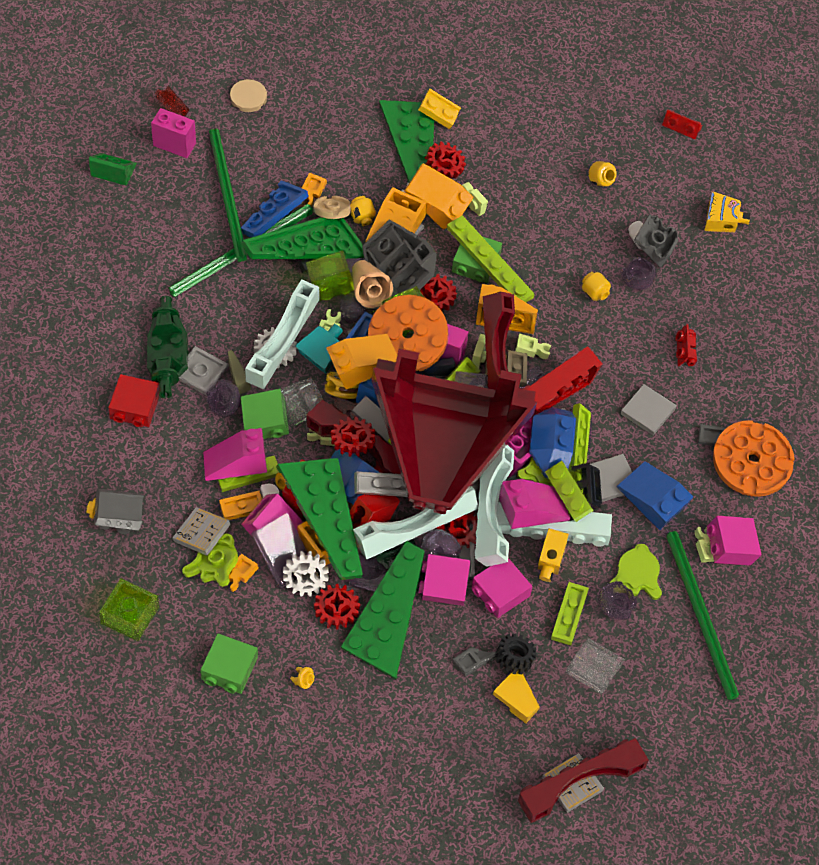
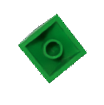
(111, 168)

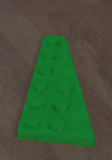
(410, 132)
(306, 241)
(324, 504)
(384, 623)

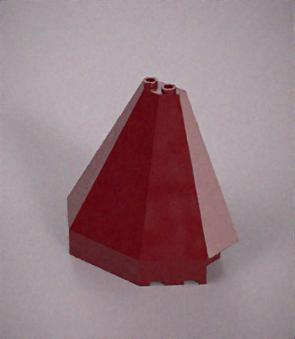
(445, 428)

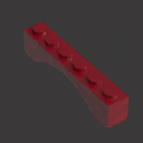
(498, 314)
(322, 421)
(622, 761)

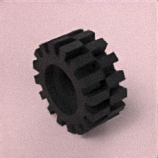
(513, 662)

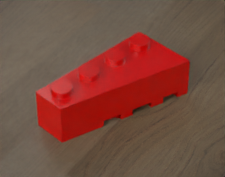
(565, 380)

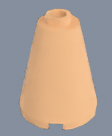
(370, 284)

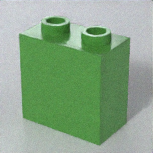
(467, 266)
(267, 412)
(229, 664)

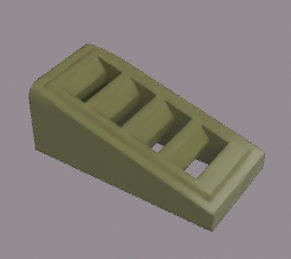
(238, 373)

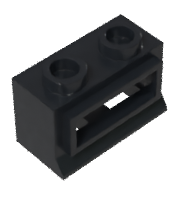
(590, 483)

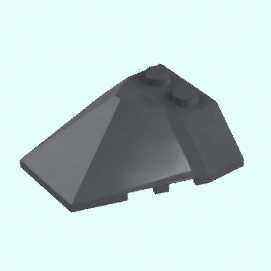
(401, 256)

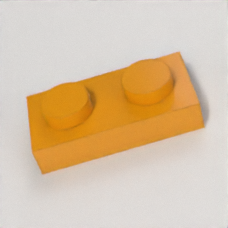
(239, 505)

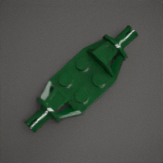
(166, 347)

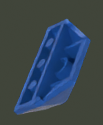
(552, 438)

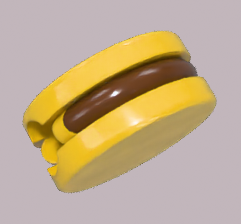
(336, 388)

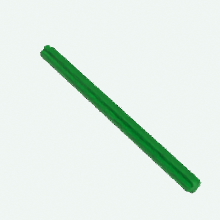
(227, 193)
(230, 256)
(702, 616)

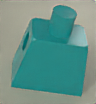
(315, 346)

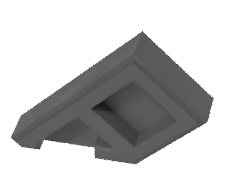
(472, 660)

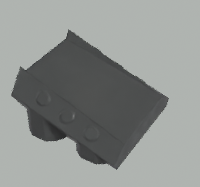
(656, 239)
(118, 510)

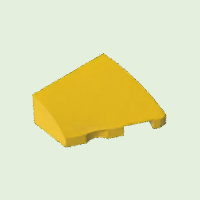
(517, 696)

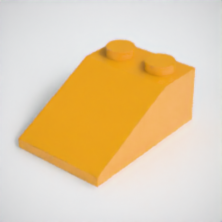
(444, 196)
(524, 317)
(357, 357)

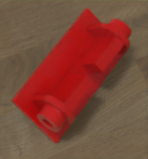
(681, 124)
(685, 339)

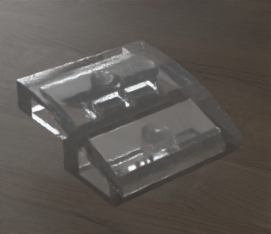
(300, 399)
(595, 666)

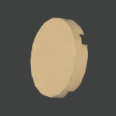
(248, 95)
(332, 208)

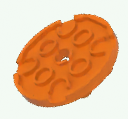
(414, 314)
(750, 477)

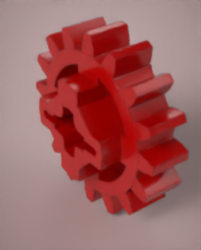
(446, 159)
(445, 294)
(353, 436)
(463, 535)
(347, 604)

